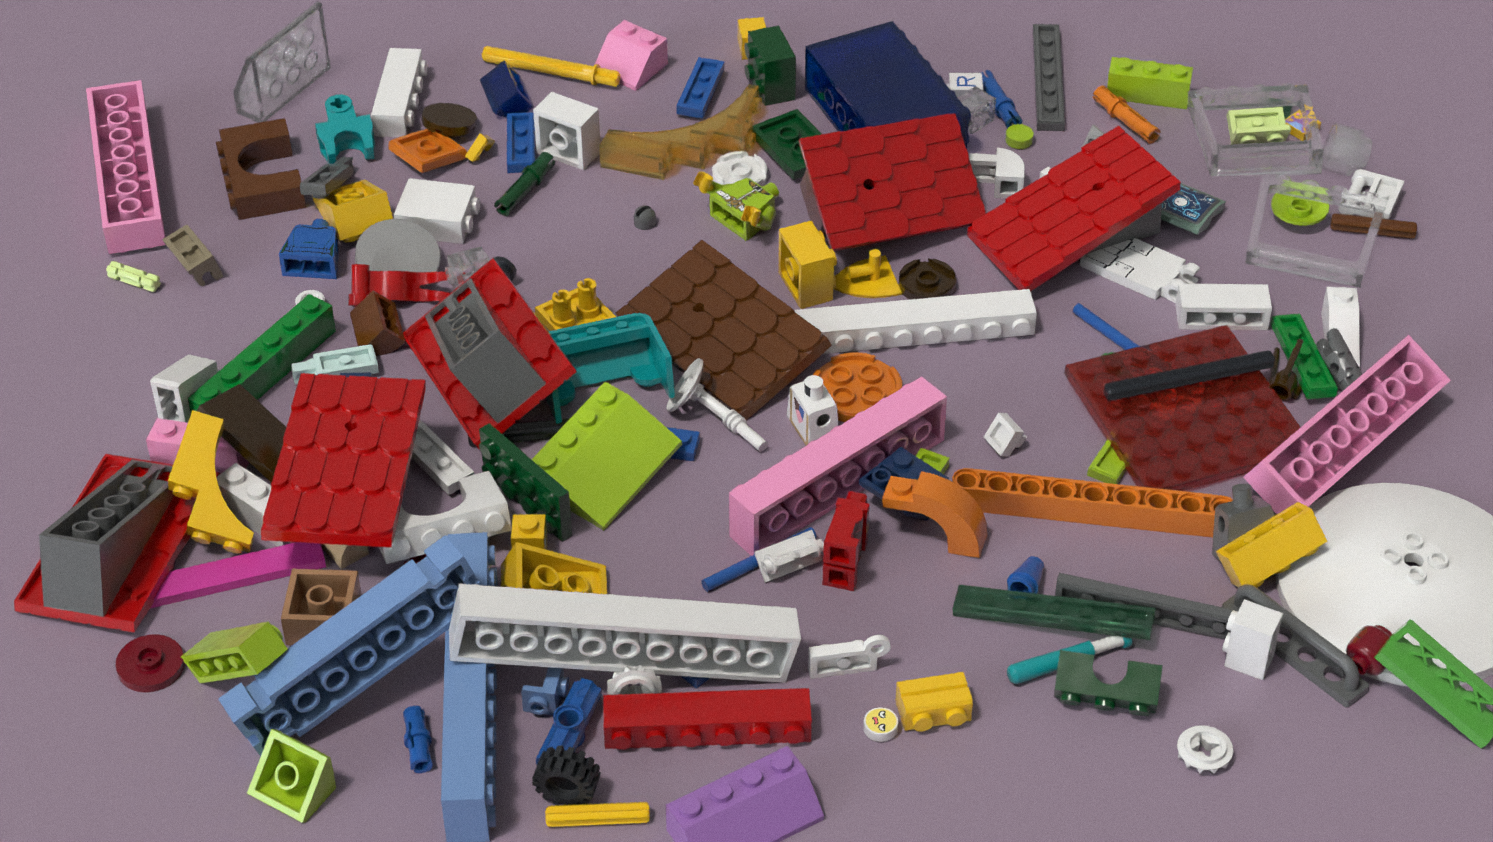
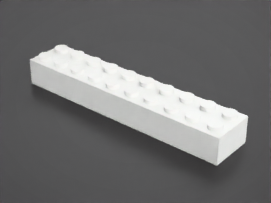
(622, 631)

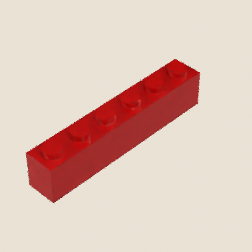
(707, 718)

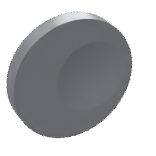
(398, 247)

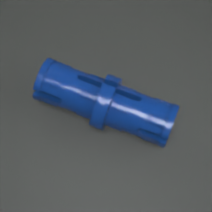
(417, 739)

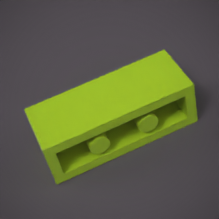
(1150, 82)

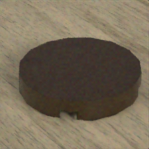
(449, 118)
(927, 279)

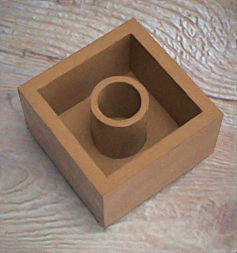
(314, 598)

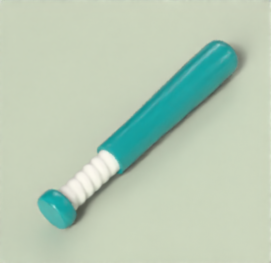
(1048, 662)

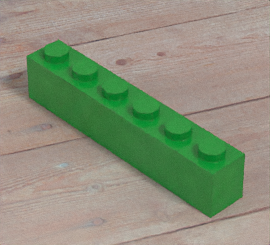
(273, 352)

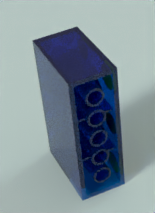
(877, 81)

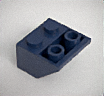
(898, 464)

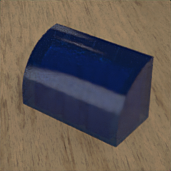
(505, 91)

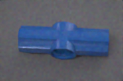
(573, 716)

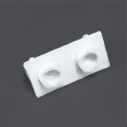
(789, 555)

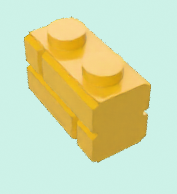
(934, 701)

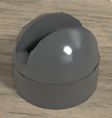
(644, 218)

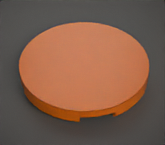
(858, 382)

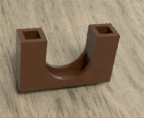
(254, 193)

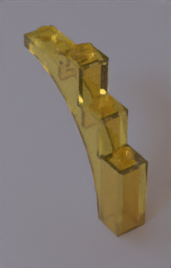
(692, 146)

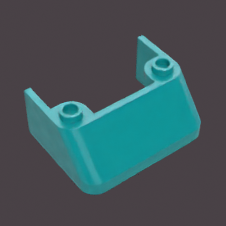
(612, 351)

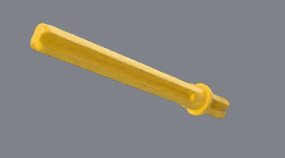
(589, 73)

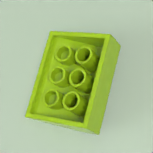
(607, 454)

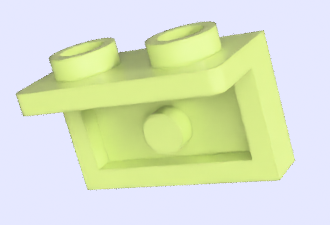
(1257, 125)

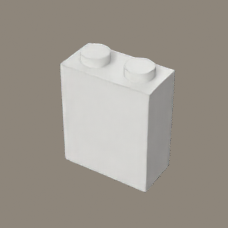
(440, 208)

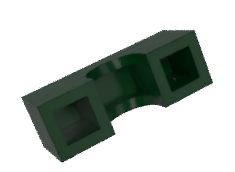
(1078, 684)

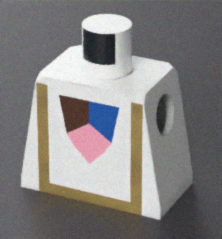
(811, 405)

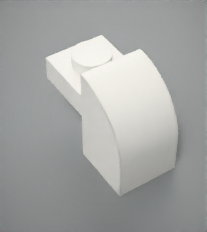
(1003, 169)

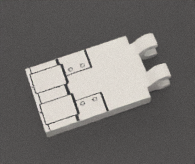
(1142, 268)

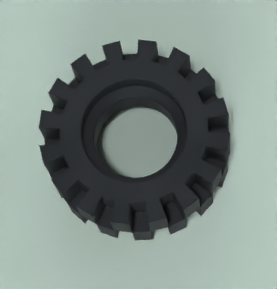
(566, 776)

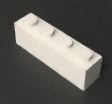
(398, 92)

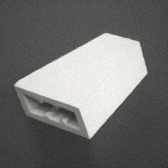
(177, 383)

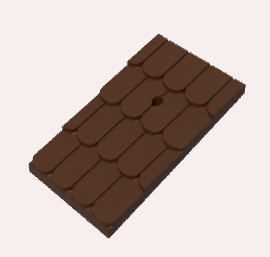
(732, 323)

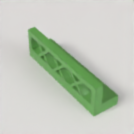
(1440, 685)

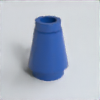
(1026, 576)

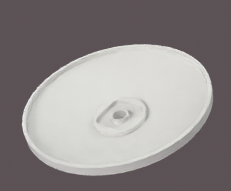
(1364, 575)

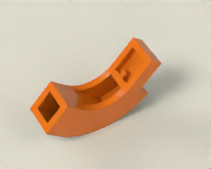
(946, 504)

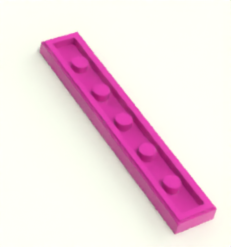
(238, 572)

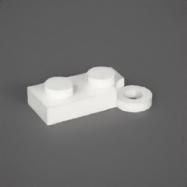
(846, 657)

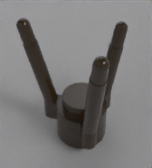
(1285, 381)

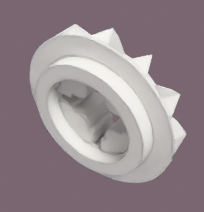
(648, 682)
(1211, 740)

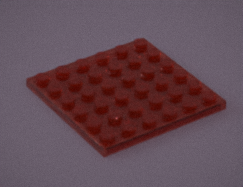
(1188, 431)

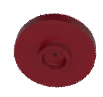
(149, 663)

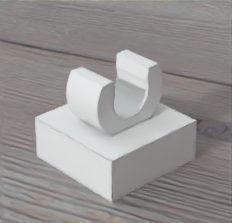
(1004, 435)

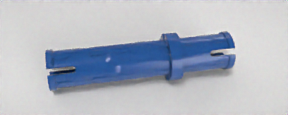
(1004, 106)

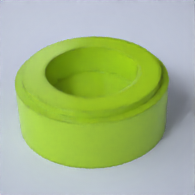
(1019, 136)

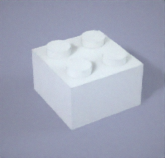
(567, 130)

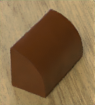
(378, 324)

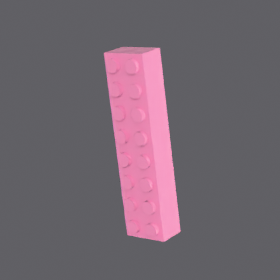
(125, 167)
(1348, 427)
(828, 468)

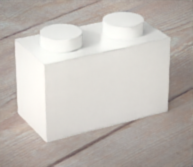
(1252, 639)

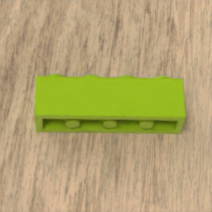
(235, 652)

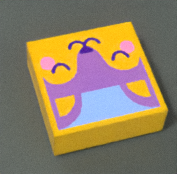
(1297, 126)

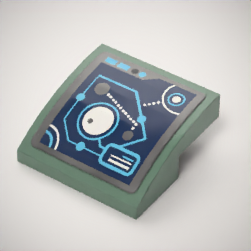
(1191, 209)

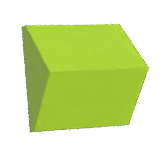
(292, 777)

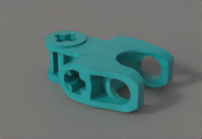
(344, 130)

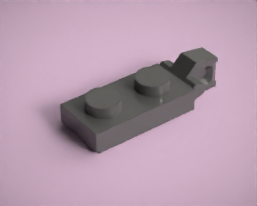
(328, 178)

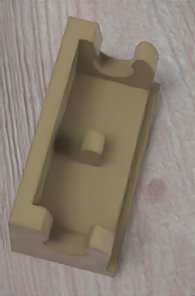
(192, 254)

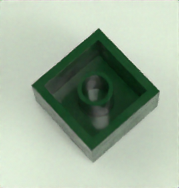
(771, 65)

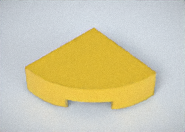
(482, 142)

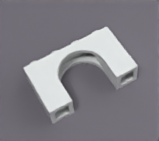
(481, 511)

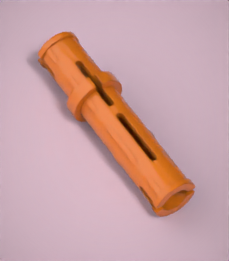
(1118, 108)

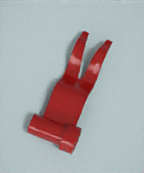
(394, 285)

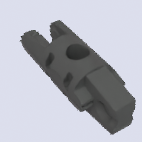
(1339, 359)

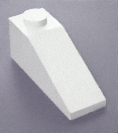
(1342, 312)

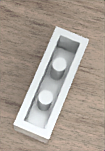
(1223, 304)
(246, 497)

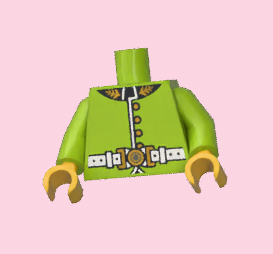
(741, 205)

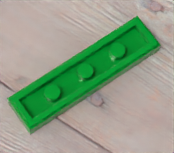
(1309, 365)

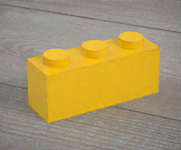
(1272, 546)

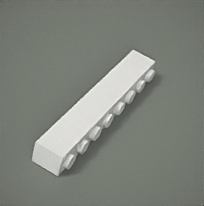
(925, 320)

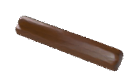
(1361, 224)

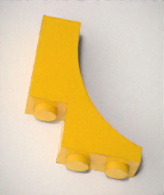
(195, 477)

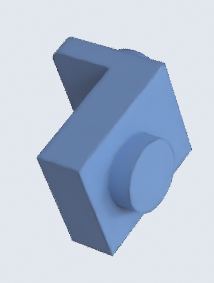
(546, 698)

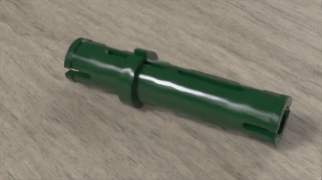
(531, 176)

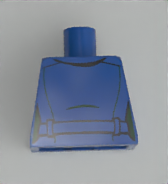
(311, 251)

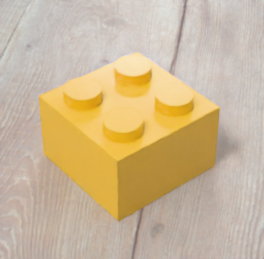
(806, 264)

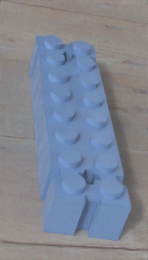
(352, 648)

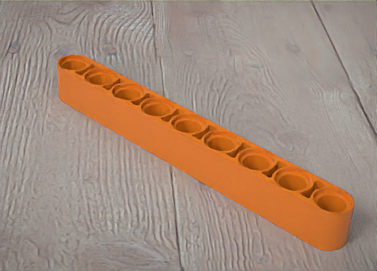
(1091, 502)

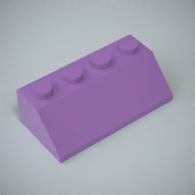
(753, 804)

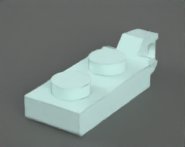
(347, 360)

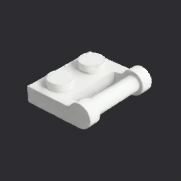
(1381, 185)

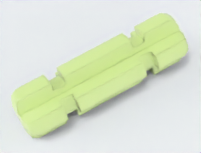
(133, 276)

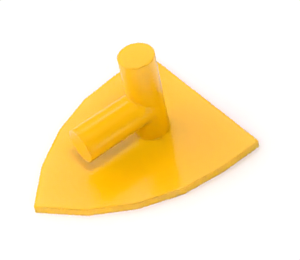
(868, 278)

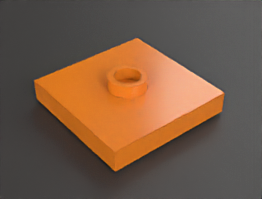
(427, 150)

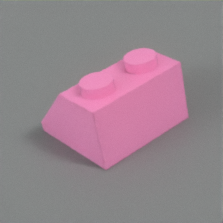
(633, 53)

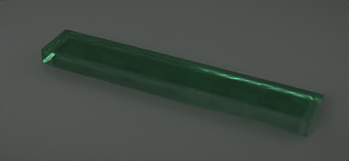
(1054, 612)

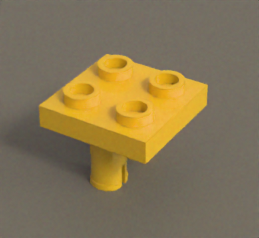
(573, 307)

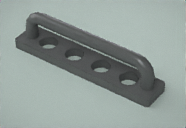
(1306, 640)

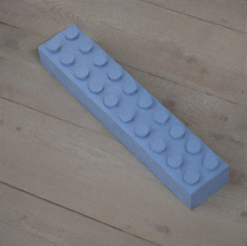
(468, 733)

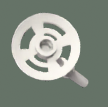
(690, 388)

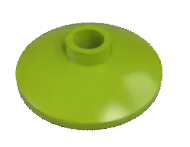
(1298, 210)

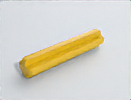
(597, 814)

